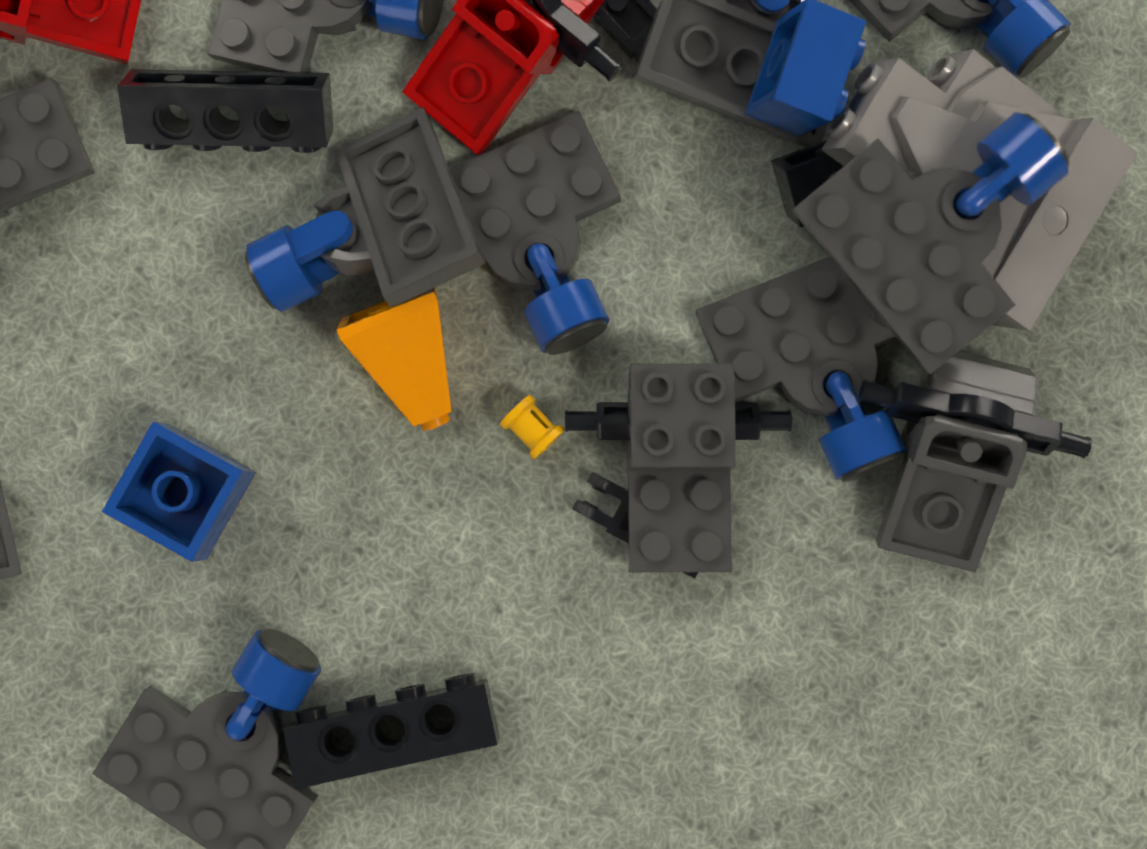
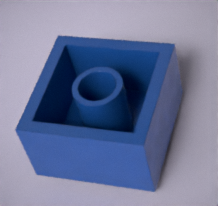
(807, 68)
(178, 492)

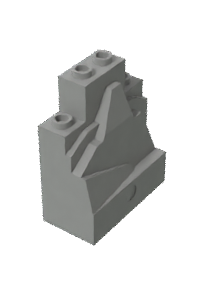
(938, 127)

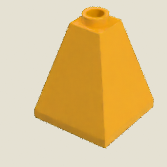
(404, 355)

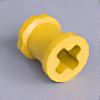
(532, 427)

